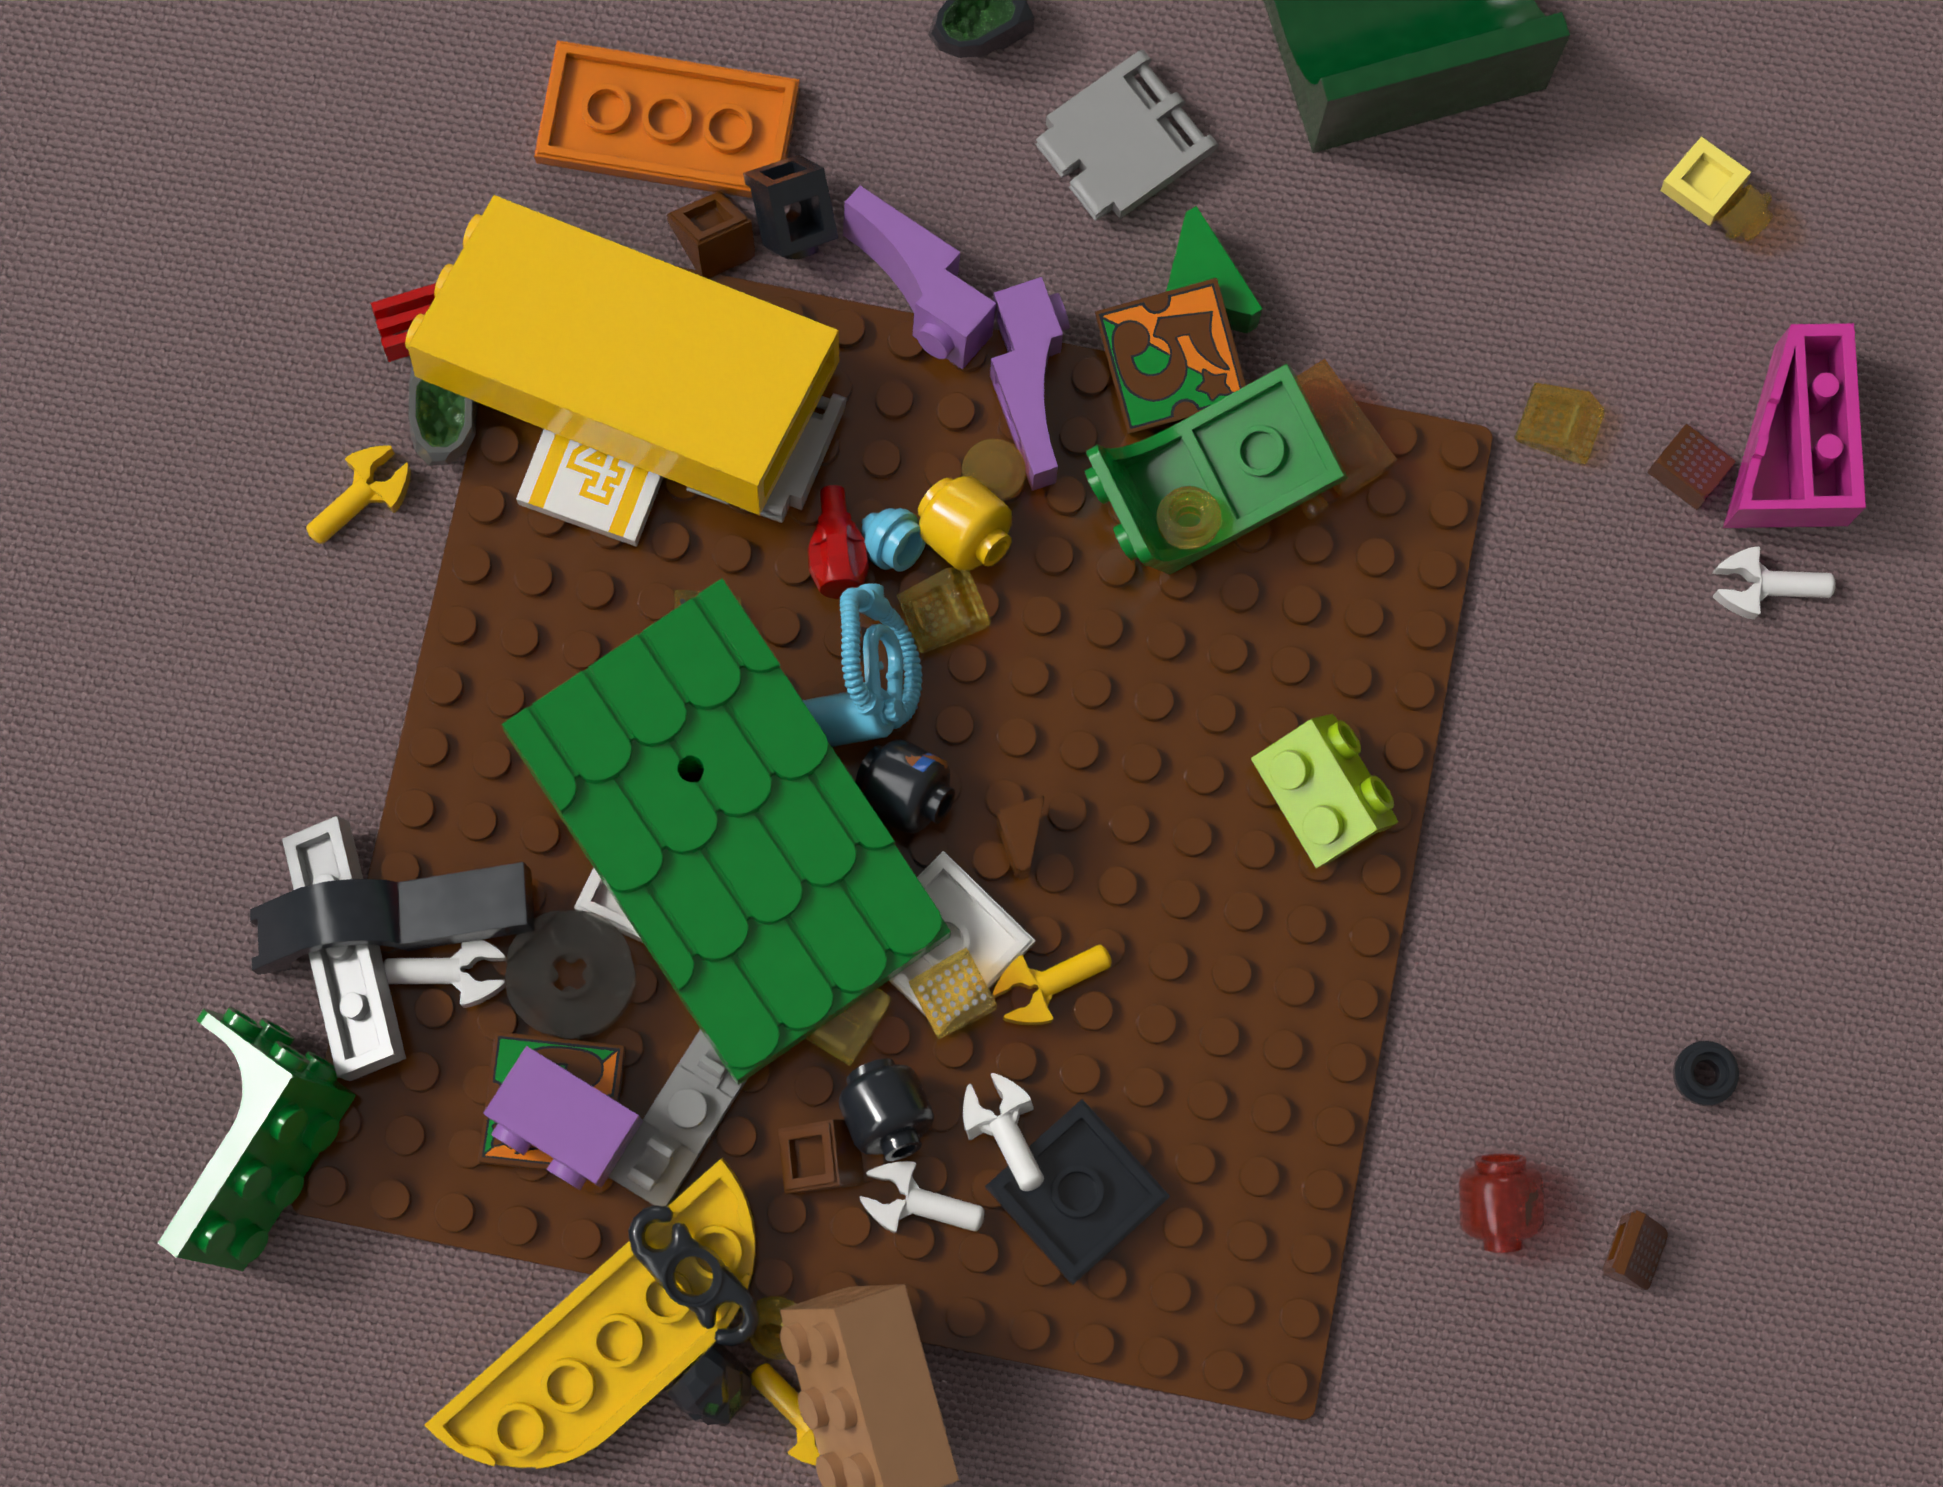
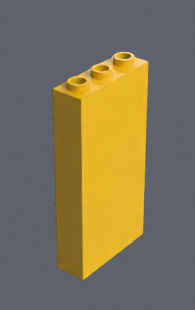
(624, 353)

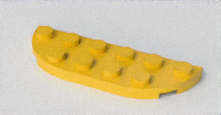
(603, 1344)

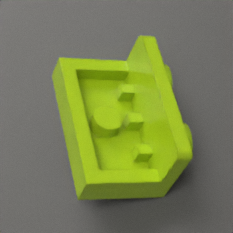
(1325, 788)

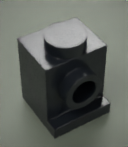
(811, 212)

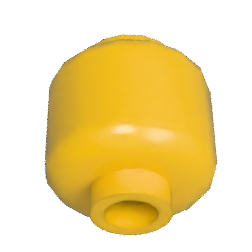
(965, 523)

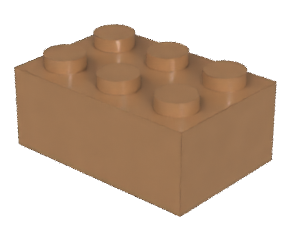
(867, 1389)

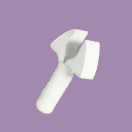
(1767, 583)
(450, 971)
(1005, 1129)
(918, 1201)

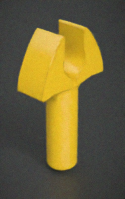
(362, 492)
(1049, 982)
(785, 1400)

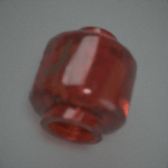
(1501, 1201)

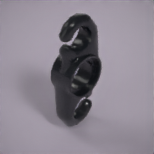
(662, 1266)

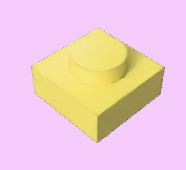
(1705, 181)

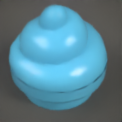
(892, 538)

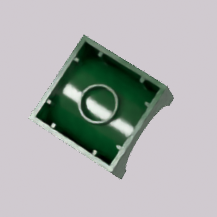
(1408, 62)

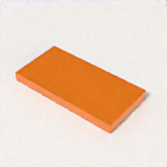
(663, 118)

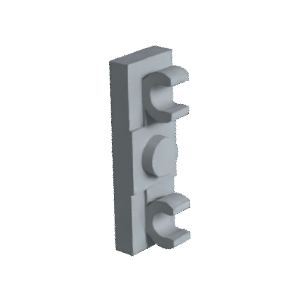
(678, 1125)

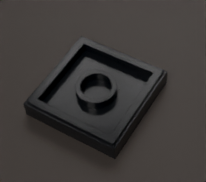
(1088, 1195)

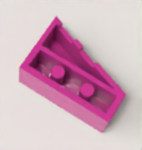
(1805, 436)

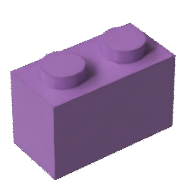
(562, 1118)

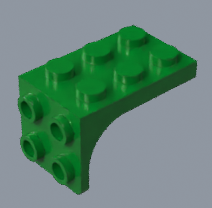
(1250, 451)
(282, 1125)

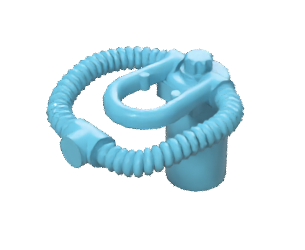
(866, 708)

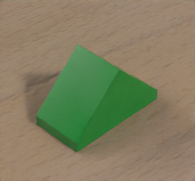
(1203, 258)

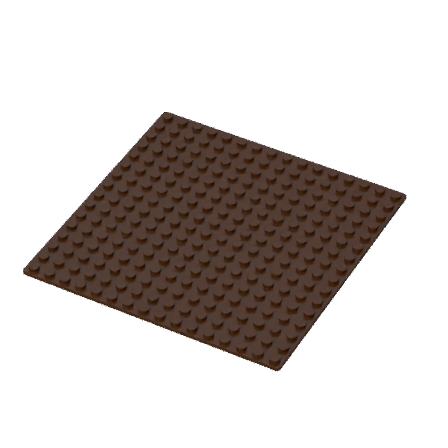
(1241, 977)

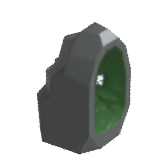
(440, 422)

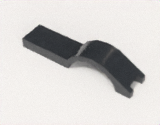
(393, 913)

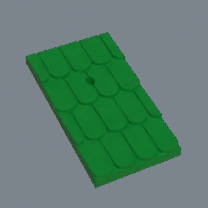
(727, 830)

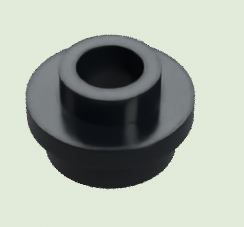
(1725, 1070)

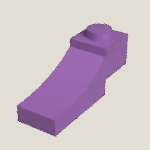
(948, 313)
(1032, 332)

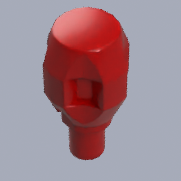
(837, 547)

